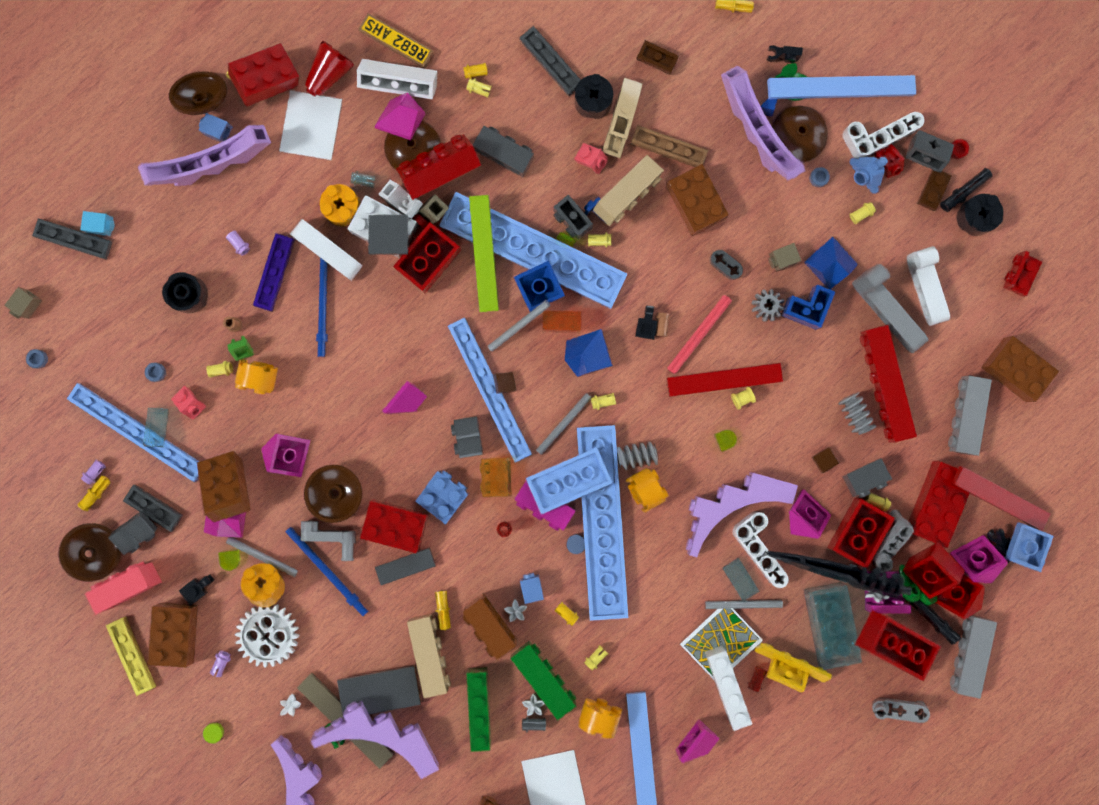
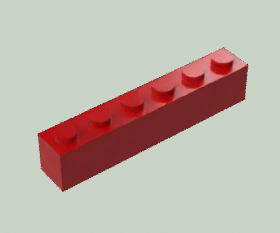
(888, 384)

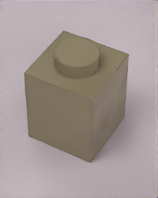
(433, 209)
(784, 257)
(22, 303)

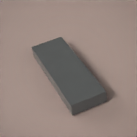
(153, 508)
(405, 566)

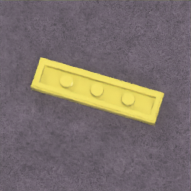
(131, 656)

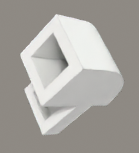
(400, 199)

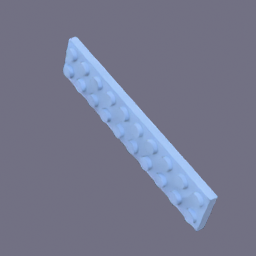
(531, 248)
(604, 531)

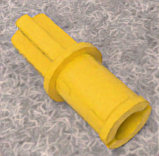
(735, 5)
(94, 493)
(443, 610)

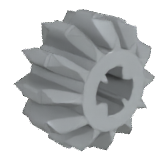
(762, 299)

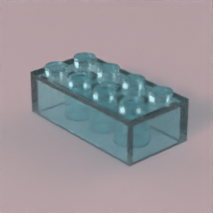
(832, 625)

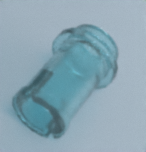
(361, 179)

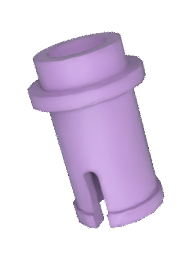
(237, 242)
(93, 472)
(220, 663)

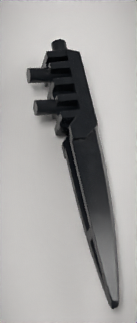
(850, 574)

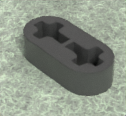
(731, 262)

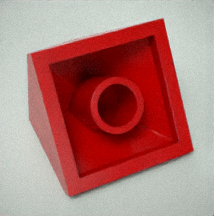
(963, 598)

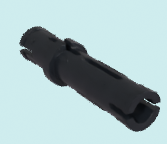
(981, 177)
(941, 626)

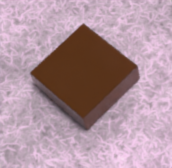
(504, 382)
(825, 460)

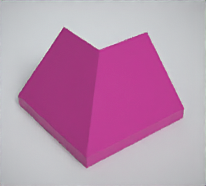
(401, 117)
(406, 400)
(285, 455)
(807, 516)
(227, 527)
(980, 560)
(696, 743)

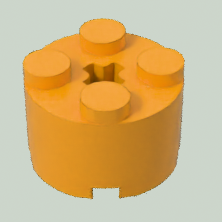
(332, 198)
(256, 376)
(646, 489)
(264, 575)
(599, 718)

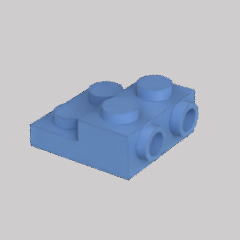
(442, 496)
(1029, 547)

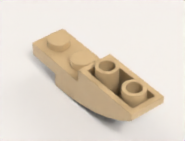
(622, 117)

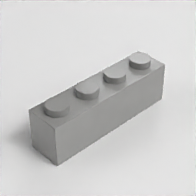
(970, 415)
(973, 656)

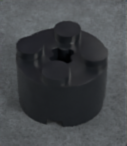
(596, 86)
(990, 214)
(175, 288)

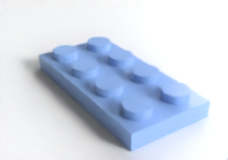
(569, 480)

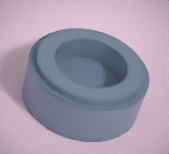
(819, 177)
(36, 358)
(155, 372)
(575, 544)

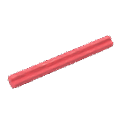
(699, 334)

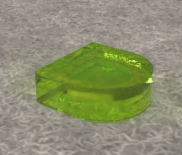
(566, 239)
(726, 439)
(229, 560)

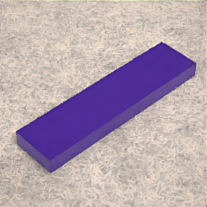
(273, 272)

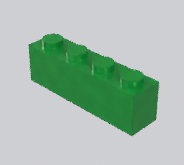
(543, 680)
(478, 709)

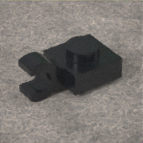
(787, 53)
(646, 327)
(1001, 541)
(195, 589)

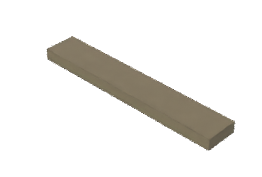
(331, 708)

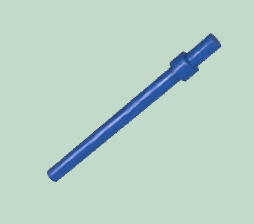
(321, 336)
(352, 599)

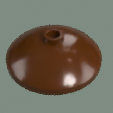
(198, 93)
(802, 145)
(397, 148)
(320, 497)
(93, 538)

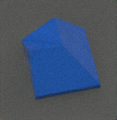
(831, 263)
(539, 285)
(587, 353)

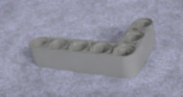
(887, 308)

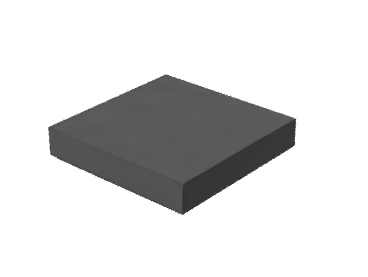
(388, 234)

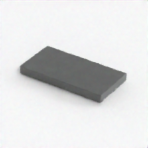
(381, 690)

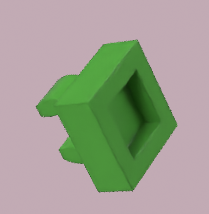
(240, 349)

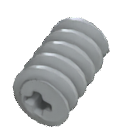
(856, 413)
(637, 455)

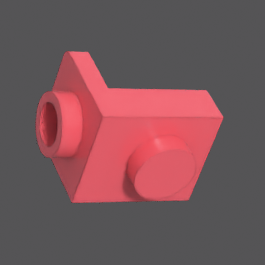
(591, 157)
(188, 403)

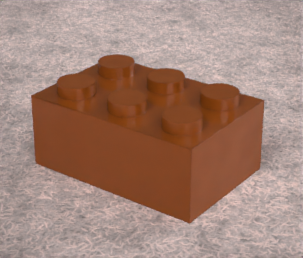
(697, 200)
(1020, 369)
(223, 486)
(489, 627)
(172, 635)

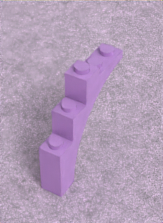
(758, 129)
(211, 161)
(709, 513)
(383, 730)
(298, 776)

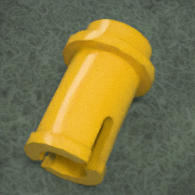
(475, 70)
(567, 614)

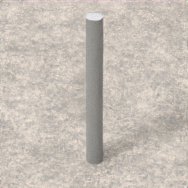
(519, 325)
(563, 424)
(261, 556)
(744, 604)

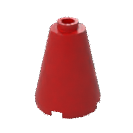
(326, 69)

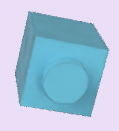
(97, 223)

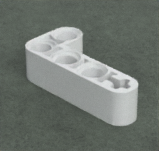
(886, 134)
(326, 249)
(928, 285)
(758, 556)

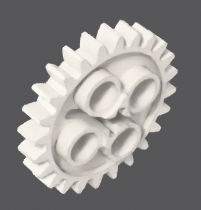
(254, 647)

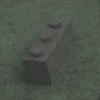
(503, 150)

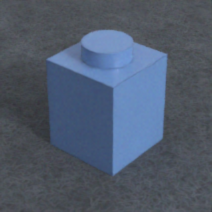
(215, 128)
(531, 588)

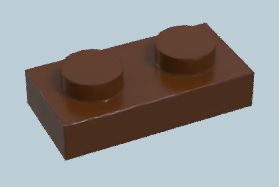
(657, 57)
(934, 190)

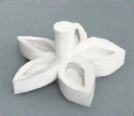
(877, 597)
(515, 611)
(289, 705)
(533, 705)

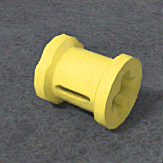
(743, 398)

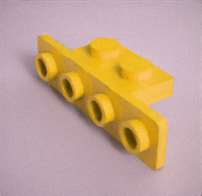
(789, 670)

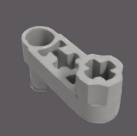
(310, 532)
(892, 543)
(908, 715)

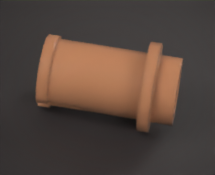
(662, 324)
(235, 327)

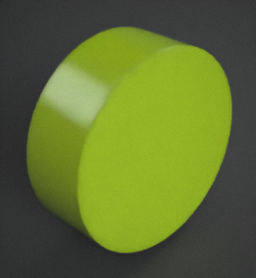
(213, 732)

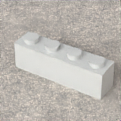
(396, 78)
(728, 688)

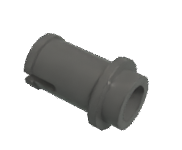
(533, 724)

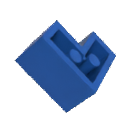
(809, 312)

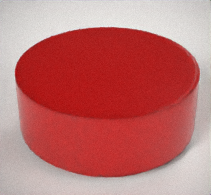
(960, 149)
(420, 220)

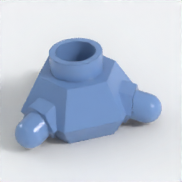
(869, 171)

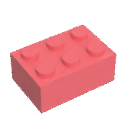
(122, 586)

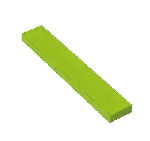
(484, 253)

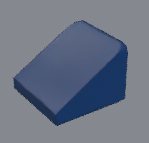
(769, 106)

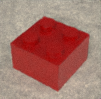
(934, 570)

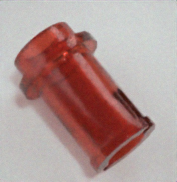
(501, 533)
(757, 679)

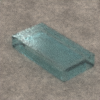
(155, 427)
(740, 579)

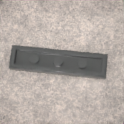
(550, 60)
(72, 239)

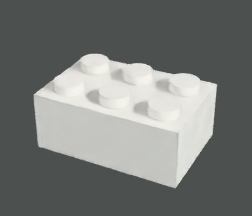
(369, 206)

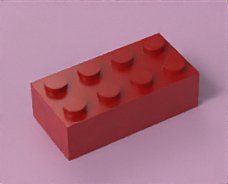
(438, 166)
(938, 505)
(897, 645)

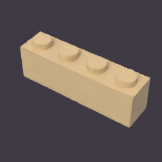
(628, 190)
(428, 656)

